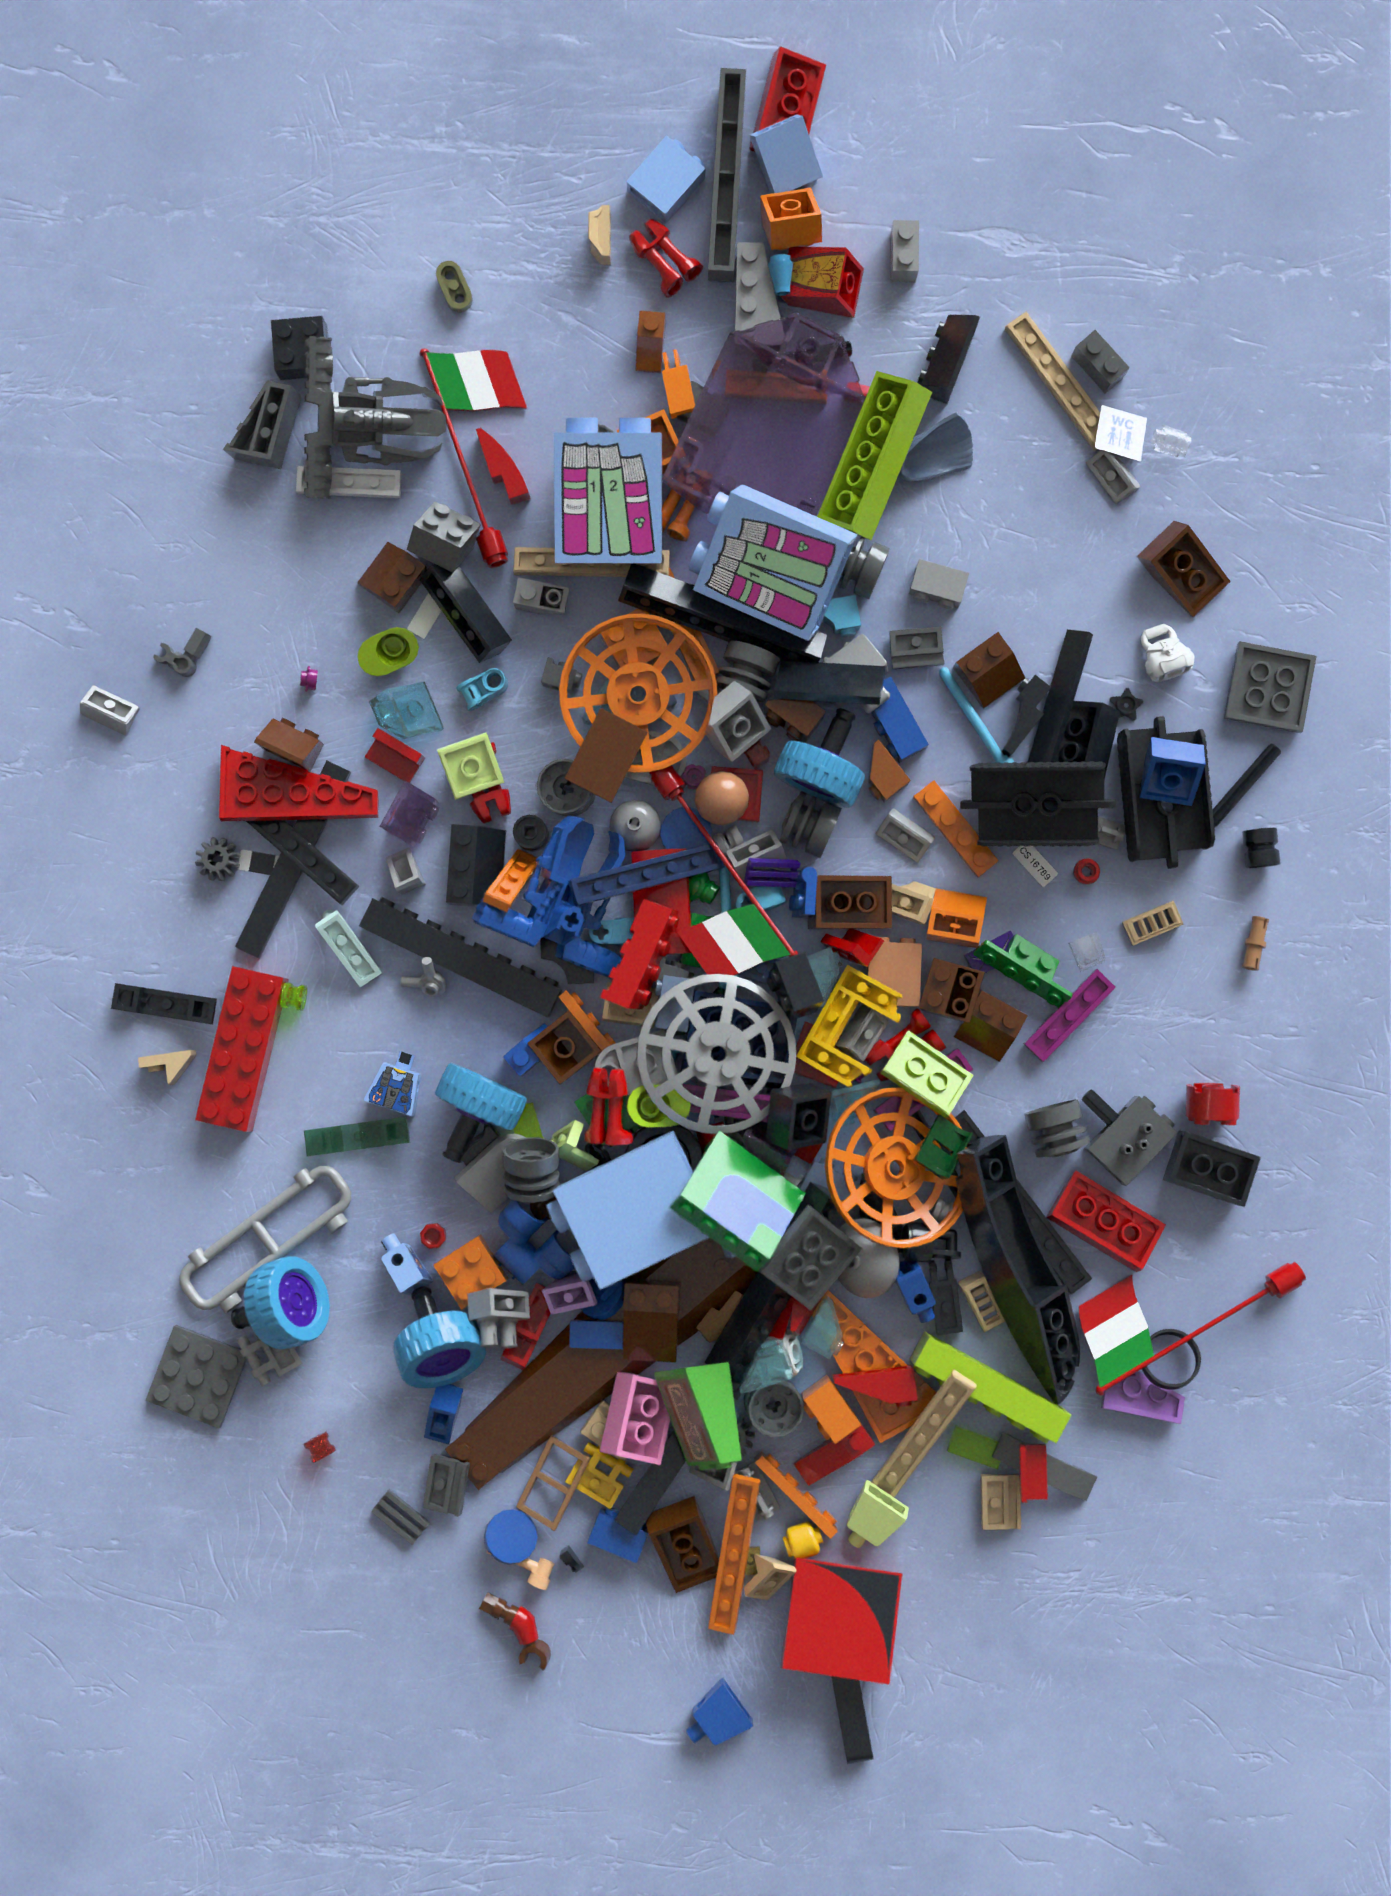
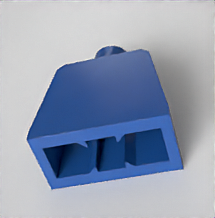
(912, 1283)
(719, 1715)

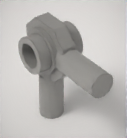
(431, 982)

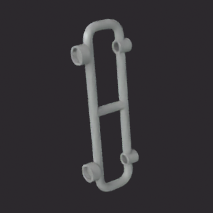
(332, 1219)

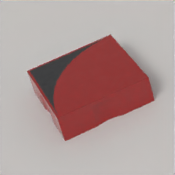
(841, 1621)

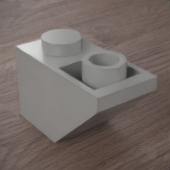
(540, 597)

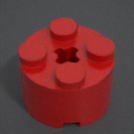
(1212, 1102)

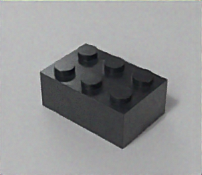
(1211, 1168)

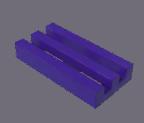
(763, 877)

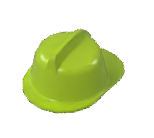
(387, 651)
(646, 1113)

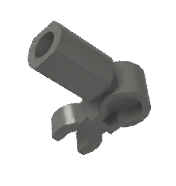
(185, 663)

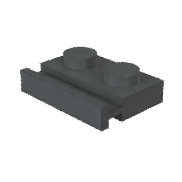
(916, 648)
(446, 1485)

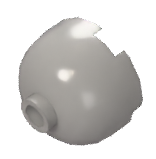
(636, 812)

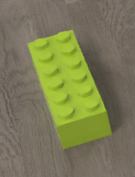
(874, 454)
(993, 1388)

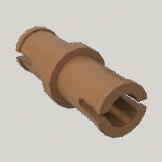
(1255, 943)

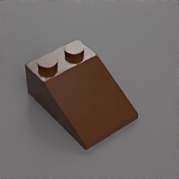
(1184, 567)
(852, 902)
(651, 1320)
(683, 1544)

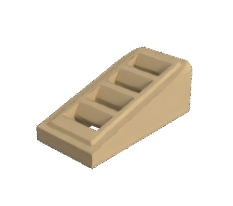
(1173, 913)
(968, 1284)

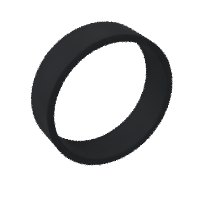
(1196, 1351)

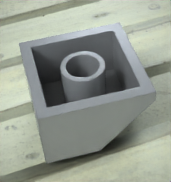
(735, 721)

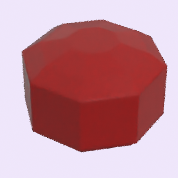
(433, 1236)

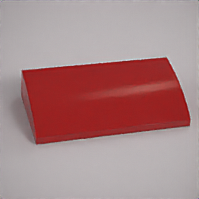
(790, 89)
(672, 894)
(1106, 1221)

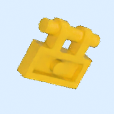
(597, 1483)

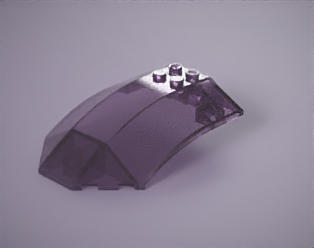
(770, 417)

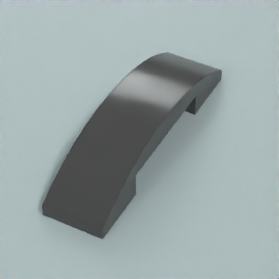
(1059, 1473)

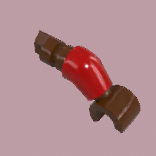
(522, 1624)

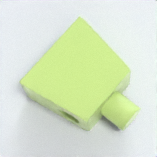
(874, 1516)

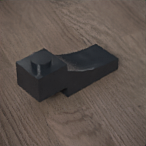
(1030, 695)

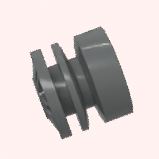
(864, 567)
(748, 668)
(552, 794)
(810, 824)
(1057, 1128)
(531, 1169)
(777, 1420)

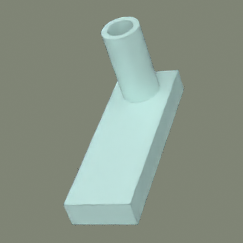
(347, 947)

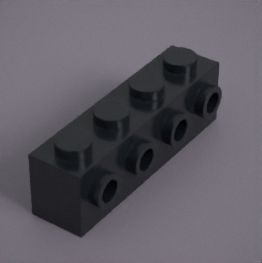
(466, 611)

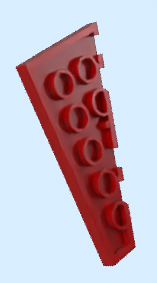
(279, 791)

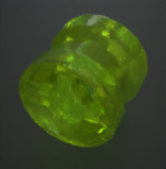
(294, 996)

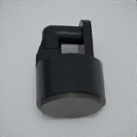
(926, 1252)

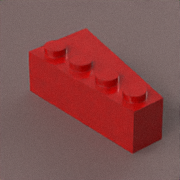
(642, 956)

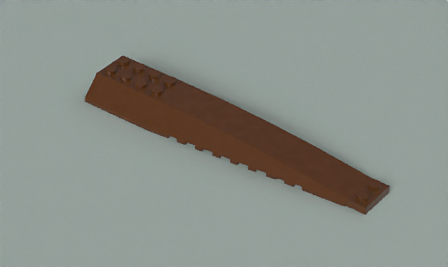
(571, 1381)

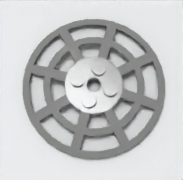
(699, 1049)

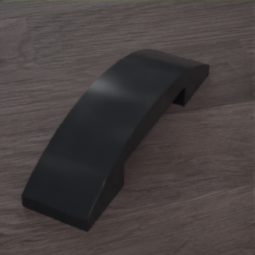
(164, 1003)

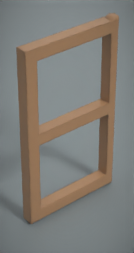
(538, 1474)

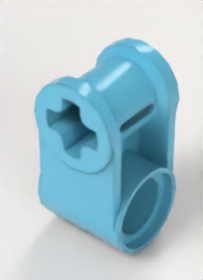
(480, 687)
(766, 896)
(617, 930)

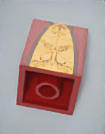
(824, 280)

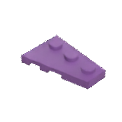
(1142, 1398)

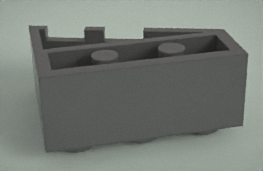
(267, 428)

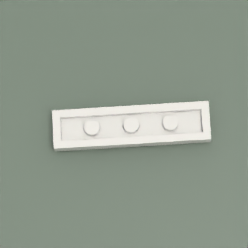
(359, 482)

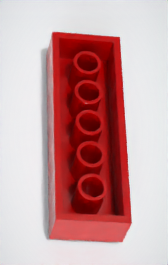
(241, 1050)

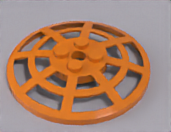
(644, 676)
(878, 1175)

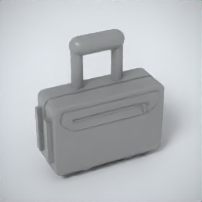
(860, 652)

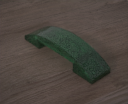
(356, 1136)

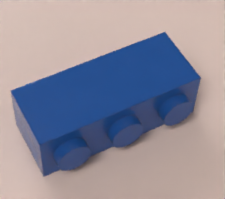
(898, 725)

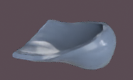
(939, 450)

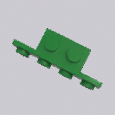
(1027, 966)

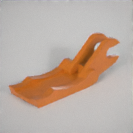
(677, 387)

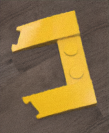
(819, 1045)

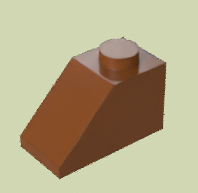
(650, 341)
(885, 774)

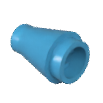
(781, 273)

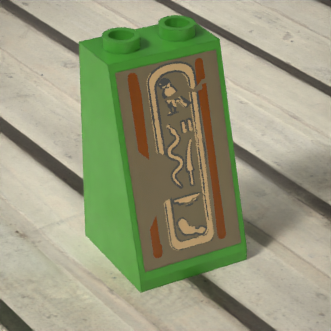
(702, 1413)

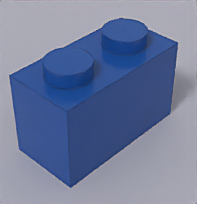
(615, 1538)

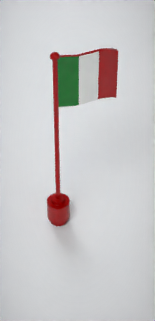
(475, 383)
(737, 936)
(1121, 1336)

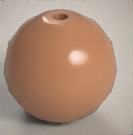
(721, 798)

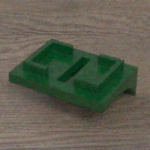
(948, 1136)

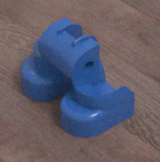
(520, 1255)

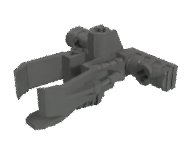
(359, 419)

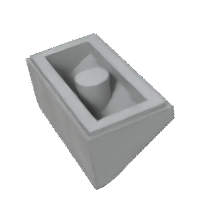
(1113, 475)
(108, 710)
(905, 835)
(862, 1033)

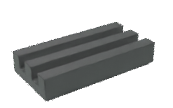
(393, 1524)

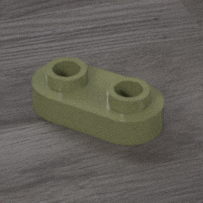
(455, 287)

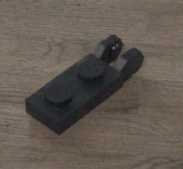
(946, 1296)

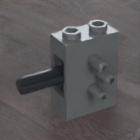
(1129, 1136)

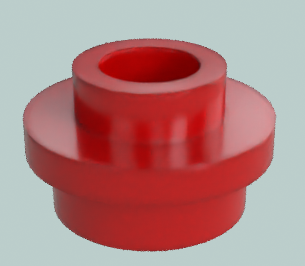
(1092, 865)

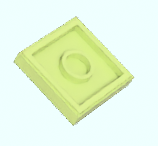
(470, 765)

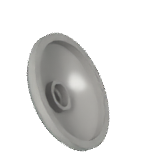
(874, 1265)

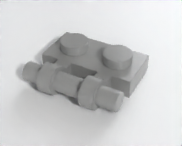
(280, 1360)

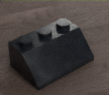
(948, 355)
(474, 862)

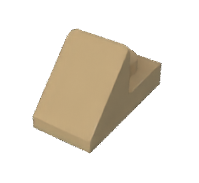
(175, 1063)
(770, 1577)

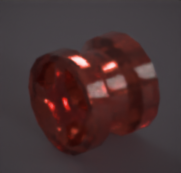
(319, 1447)

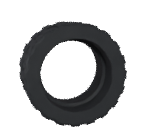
(683, 1135)

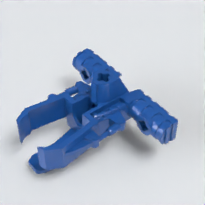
(553, 908)

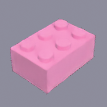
(636, 1420)

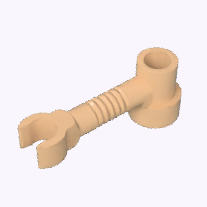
(539, 1571)

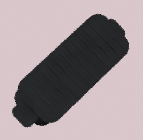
(1074, 785)
(1148, 828)

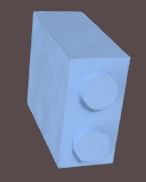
(786, 155)
(666, 179)

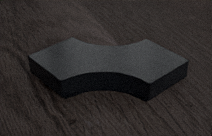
(574, 973)

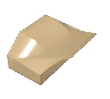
(600, 234)
(912, 901)

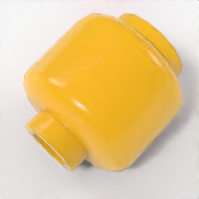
(803, 1540)

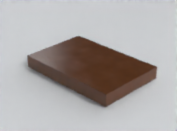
(605, 755)

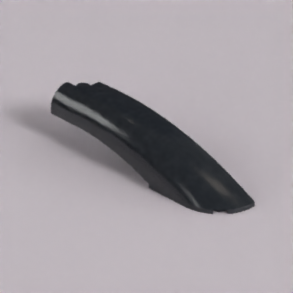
(1016, 1266)

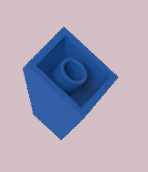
(1172, 771)

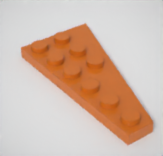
(866, 1351)

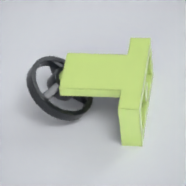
(567, 1140)

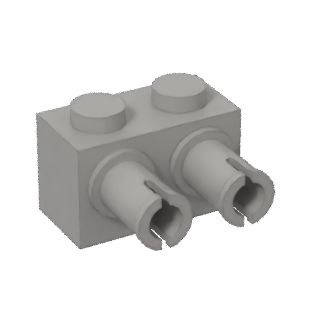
(498, 1306)

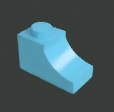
(843, 616)

